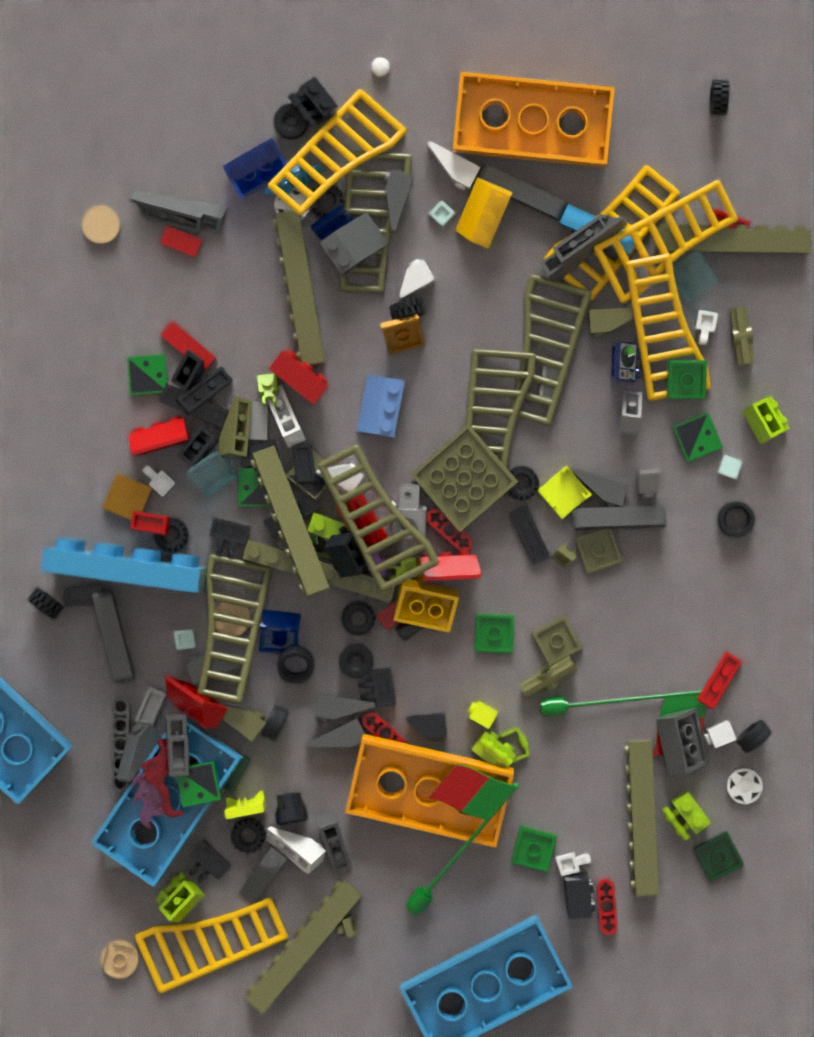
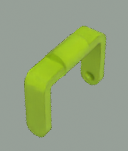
(523, 741)

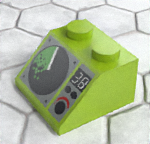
(320, 531)

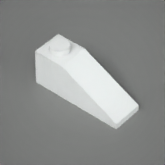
(457, 168)
(286, 419)
(297, 848)

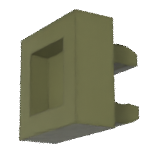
(564, 556)
(347, 926)

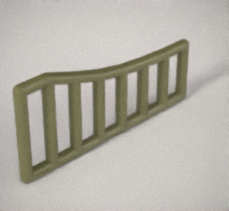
(349, 192)
(568, 348)
(519, 394)
(395, 515)
(212, 616)

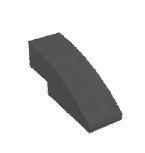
(177, 744)

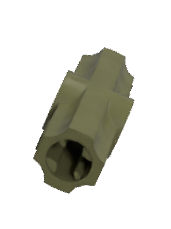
(742, 335)
(548, 677)

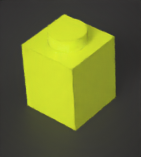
(482, 713)

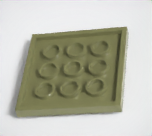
(464, 478)

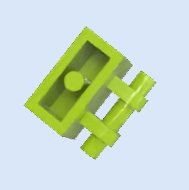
(766, 419)
(493, 750)
(690, 811)
(180, 900)

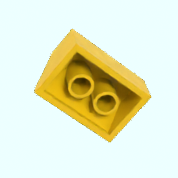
(483, 212)
(426, 605)

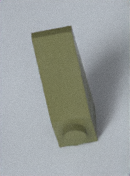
(606, 320)
(235, 432)
(244, 721)

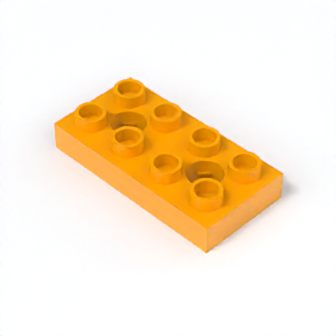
(533, 119)
(422, 773)

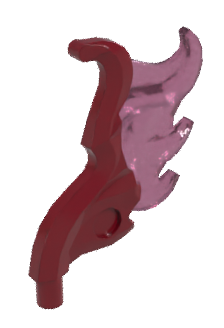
(152, 788)

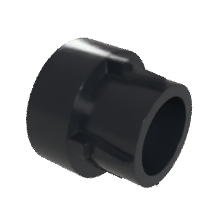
(290, 809)

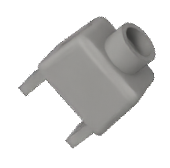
(413, 512)

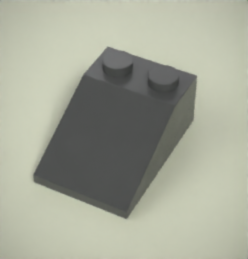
(353, 243)

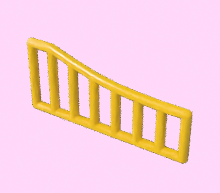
(353, 161)
(609, 211)
(649, 222)
(676, 314)
(197, 927)

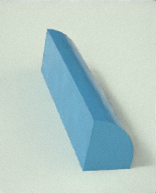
(576, 218)

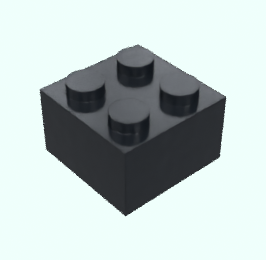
(577, 896)

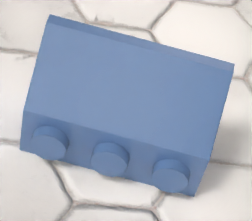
(380, 406)

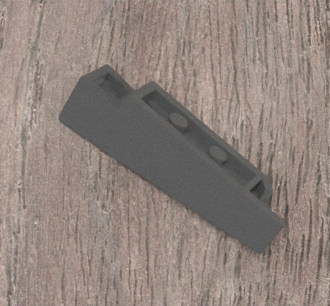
(179, 211)
(580, 245)

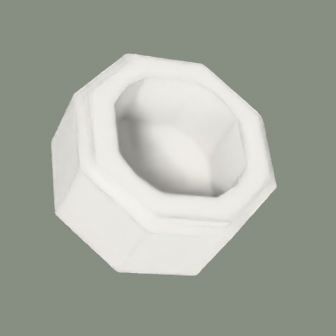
(380, 67)

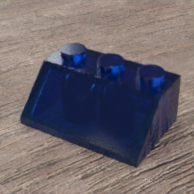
(255, 168)

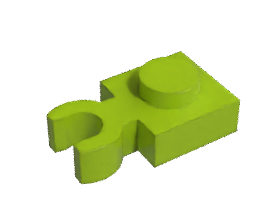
(268, 387)
(406, 565)

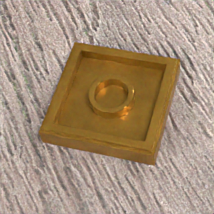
(402, 334)
(126, 496)

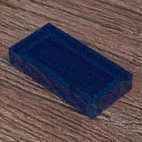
(331, 222)

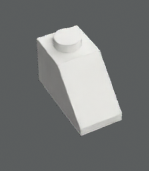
(416, 278)
(348, 484)

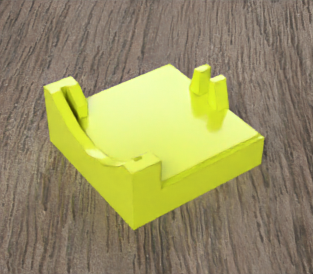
(564, 492)
(243, 808)

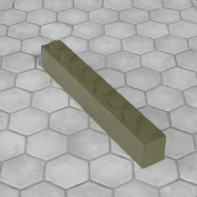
(743, 240)
(300, 287)
(290, 522)
(278, 559)
(642, 817)
(303, 946)

